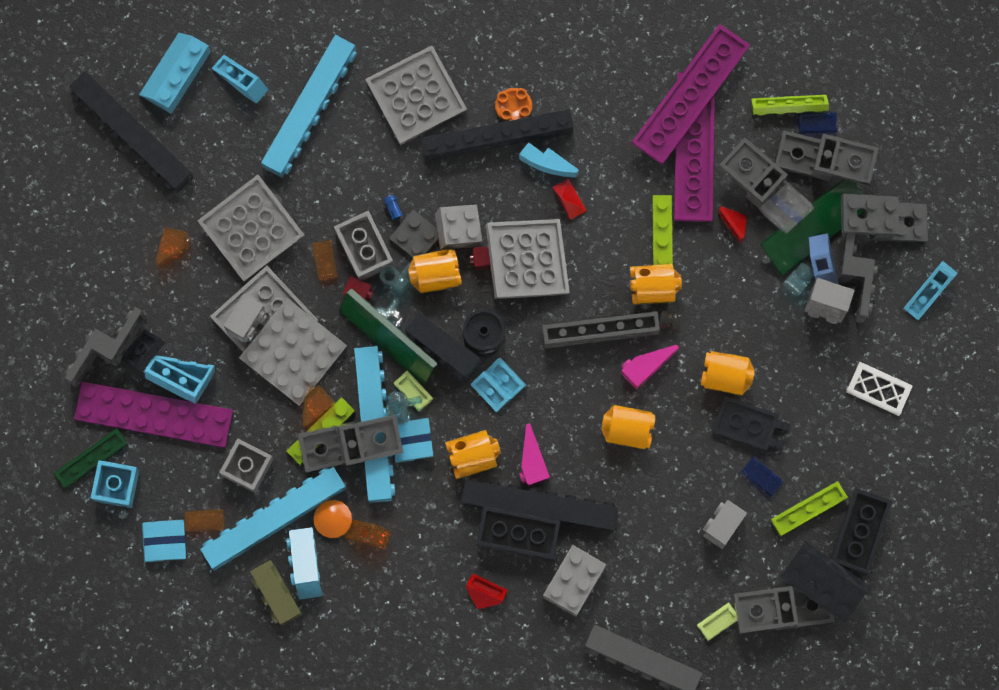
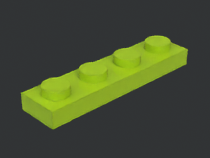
(791, 104)
(662, 229)
(336, 415)
(809, 508)

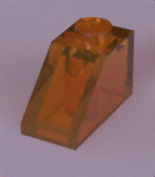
(172, 246)
(316, 404)
(368, 534)

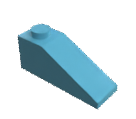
(240, 78)
(930, 290)

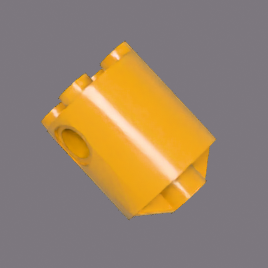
(435, 271)
(654, 283)
(727, 373)
(628, 426)
(473, 453)

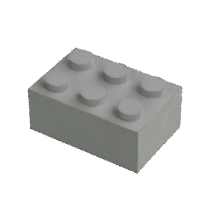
(363, 245)
(829, 301)
(574, 580)

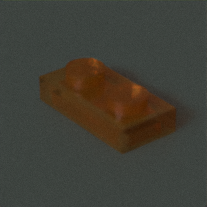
(325, 260)
(204, 520)

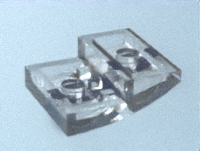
(786, 208)

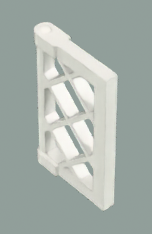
(892, 380)

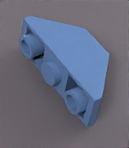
(822, 258)

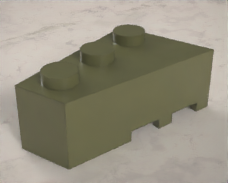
(275, 593)

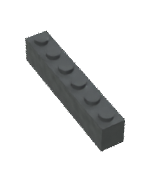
(601, 329)
(642, 660)

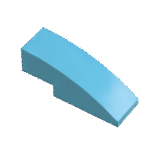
(547, 162)

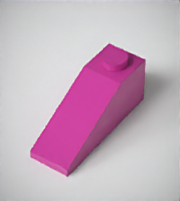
(644, 366)
(533, 465)

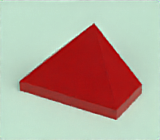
(569, 199)
(735, 222)
(484, 592)

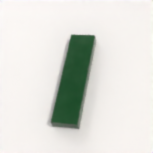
(89, 458)

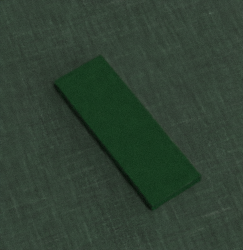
(790, 248)
(387, 336)

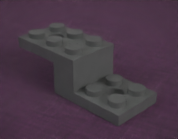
(826, 157)
(761, 179)
(884, 218)
(858, 272)
(105, 347)
(350, 443)
(780, 609)

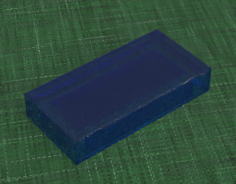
(817, 122)
(762, 476)

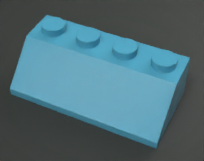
(175, 72)

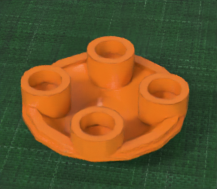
(513, 104)
(332, 519)

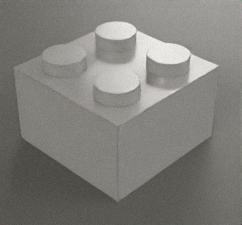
(458, 227)
(245, 319)
(246, 465)
(725, 523)

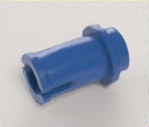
(392, 206)

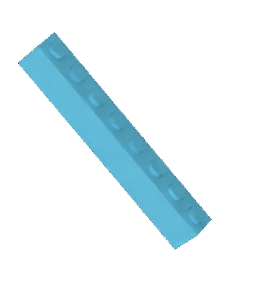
(308, 106)
(371, 407)
(273, 518)

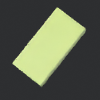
(409, 385)
(718, 621)

